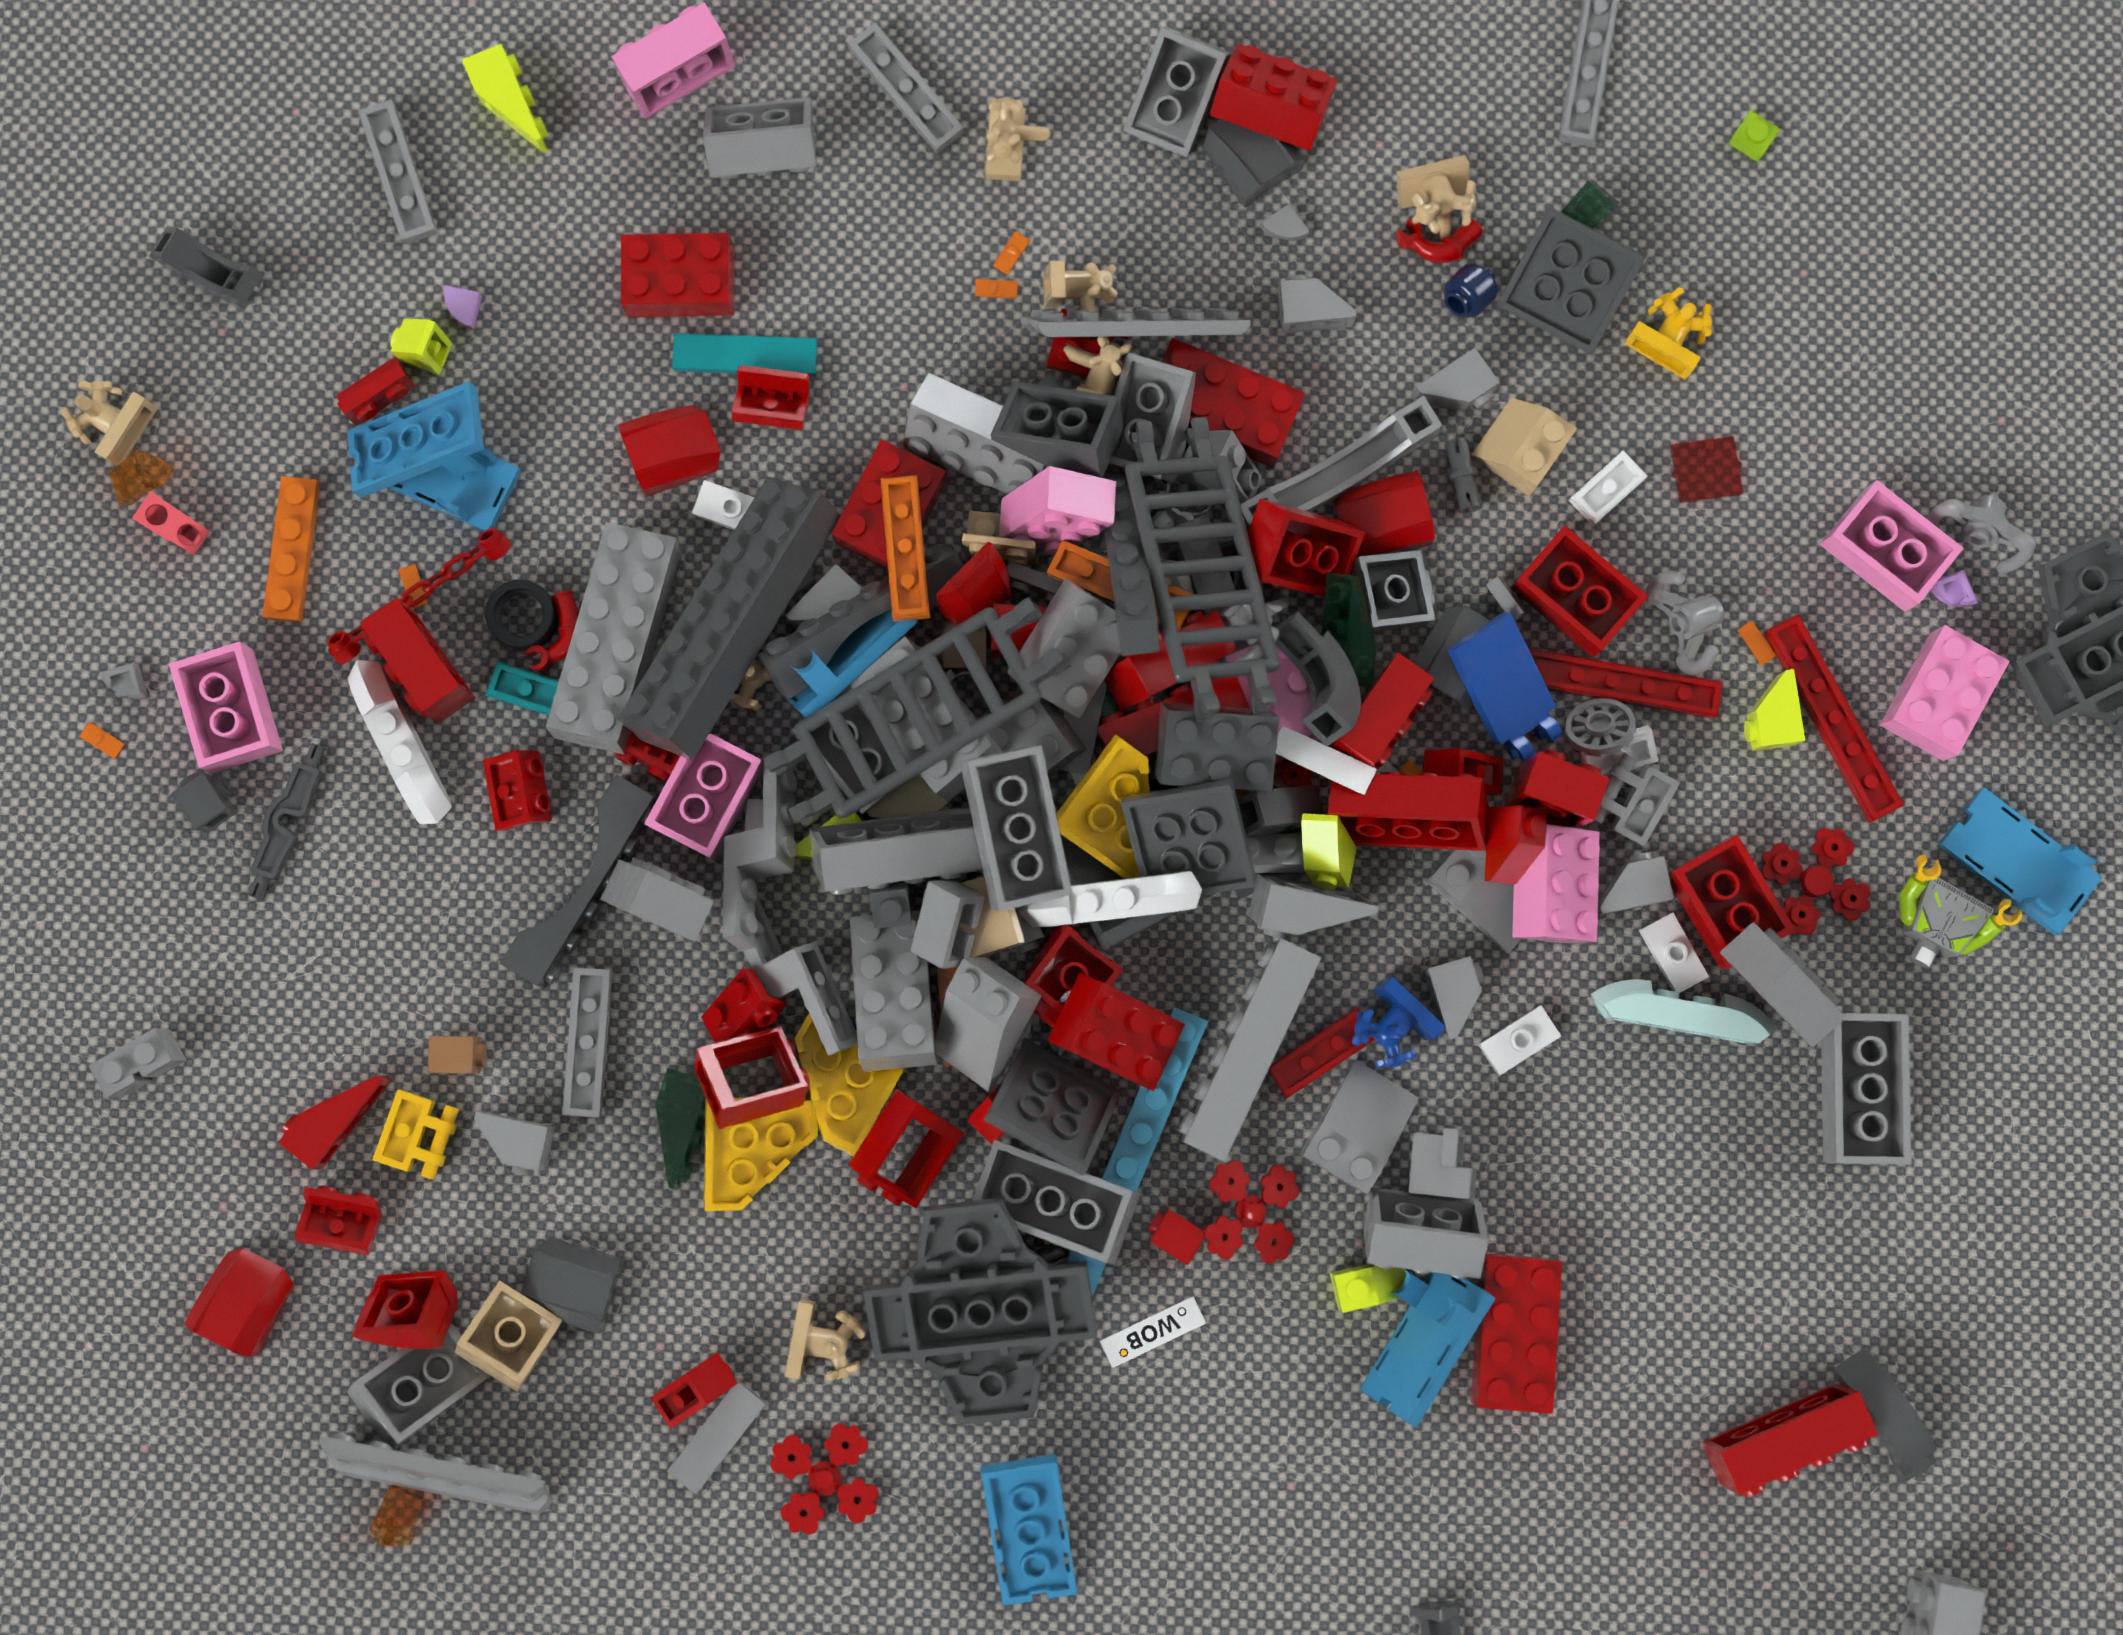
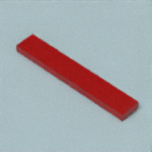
(1629, 684)
(1834, 719)

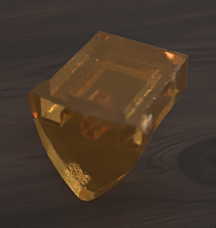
(138, 476)
(397, 1517)

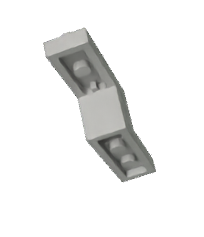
(757, 856)
(802, 971)

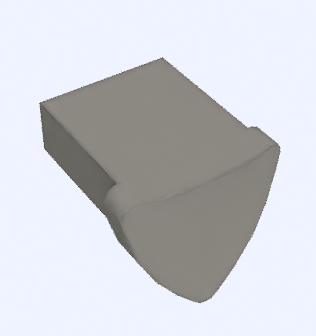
(1506, 597)

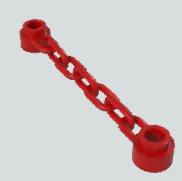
(492, 545)

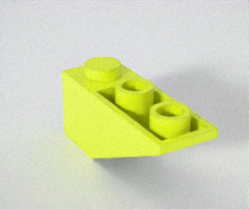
(498, 88)

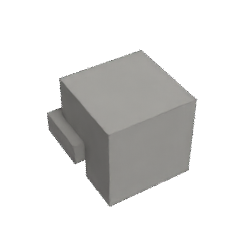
(1439, 1165)

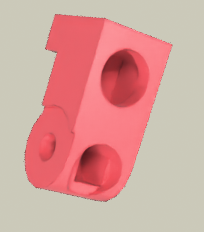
(170, 523)

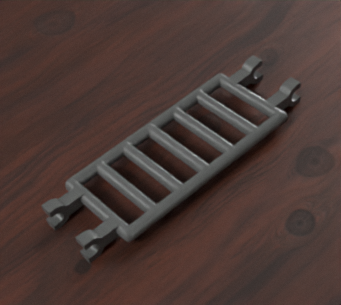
(1199, 675)
(784, 760)

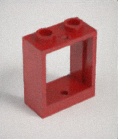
(743, 1049)
(924, 1163)

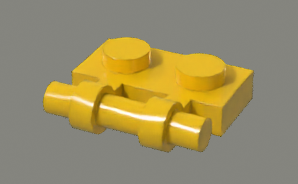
(405, 1130)

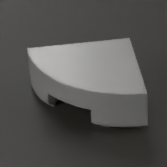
(1285, 225)
(126, 681)

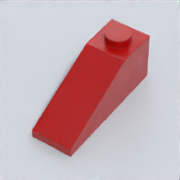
(324, 1127)

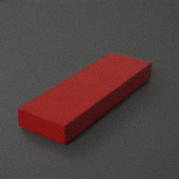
(1316, 1055)

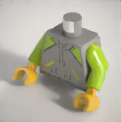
(1946, 918)

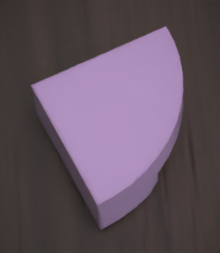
(463, 305)
(1955, 590)

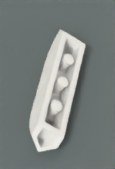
(398, 742)
(1117, 900)

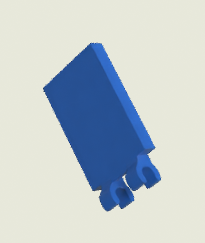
(1505, 685)

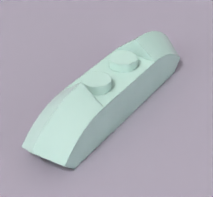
(1731, 1020)

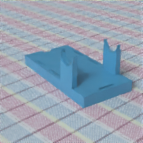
(417, 440)
(466, 500)
(848, 662)
(2042, 875)
(1425, 1343)
(1026, 1508)

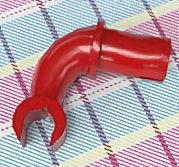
(1447, 250)
(567, 614)

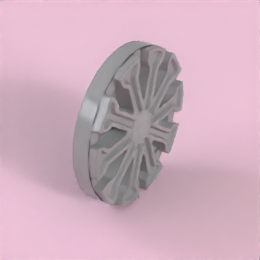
(1600, 727)

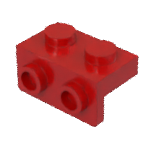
(375, 391)
(771, 397)
(742, 1008)
(338, 1220)

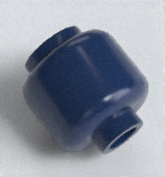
(1470, 290)

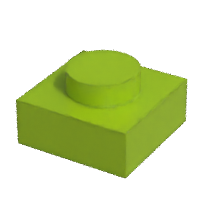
(1754, 136)

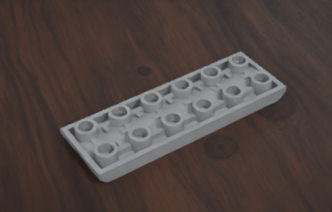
(1146, 323)
(442, 1477)

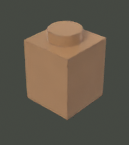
(456, 1054)

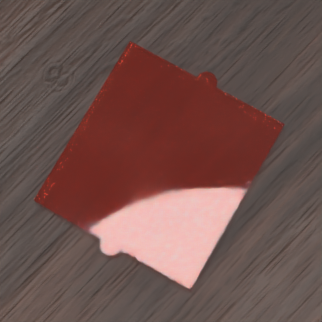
(1706, 469)

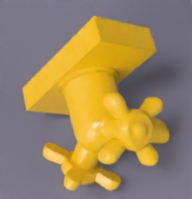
(1666, 343)

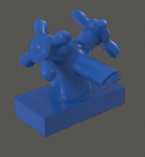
(1403, 1015)

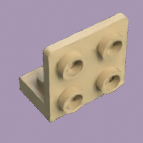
(986, 527)

